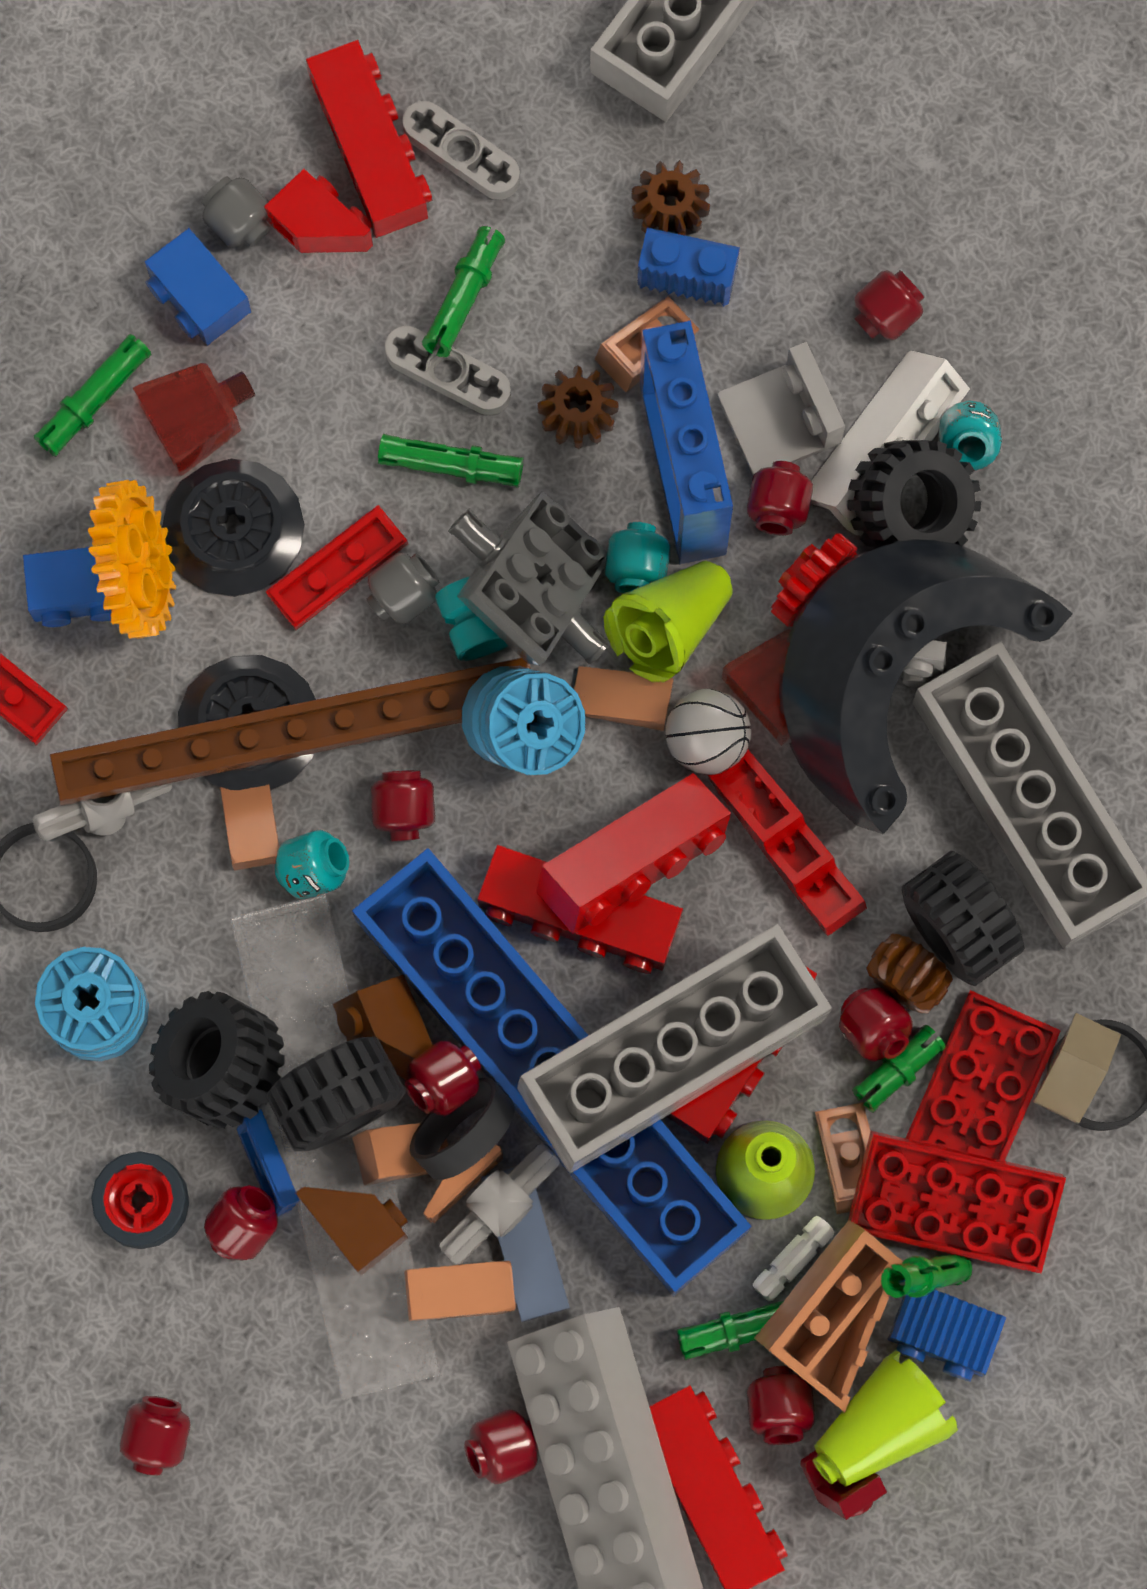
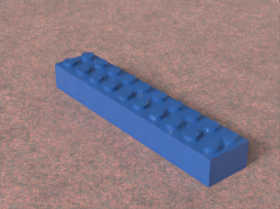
(513, 1024)

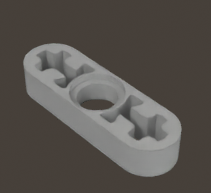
(460, 132)
(472, 398)

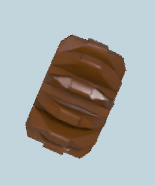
(654, 191)
(570, 421)
(909, 973)

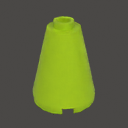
(667, 619)
(762, 1189)
(883, 1423)

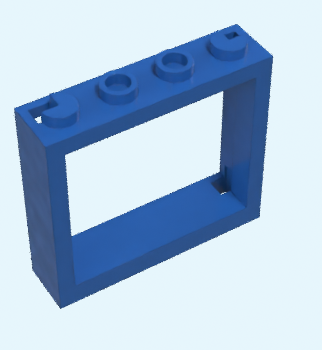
(685, 442)

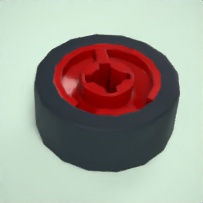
(158, 1218)

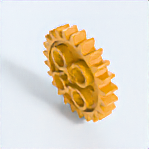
(132, 559)

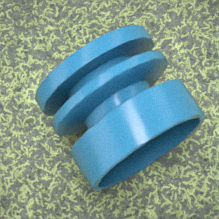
(504, 703)
(79, 1029)

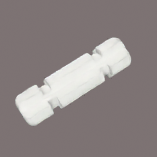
(793, 1258)

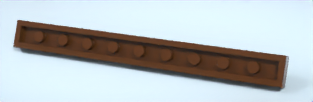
(265, 736)

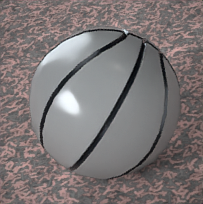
(708, 731)

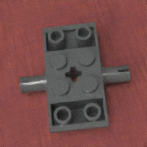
(534, 580)

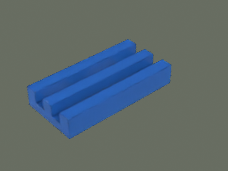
(267, 1162)

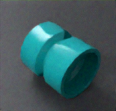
(469, 635)

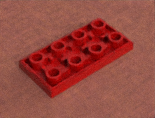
(984, 1079)
(956, 1202)

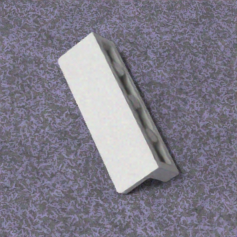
(903, 409)

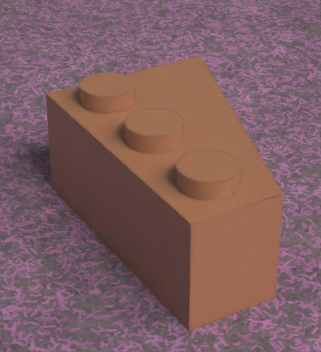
(832, 1314)

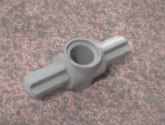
(96, 815)
(499, 1203)

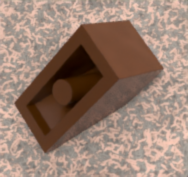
(390, 1015)
(357, 1223)

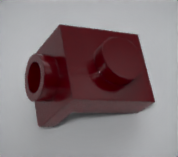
(843, 1500)

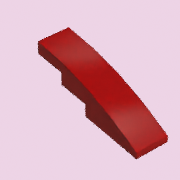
(789, 843)

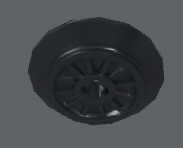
(257, 551)
(242, 686)

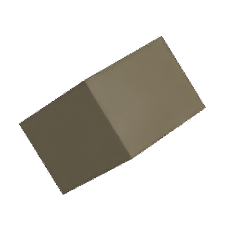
(1077, 1068)

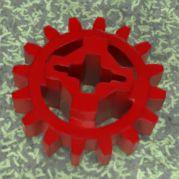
(808, 573)

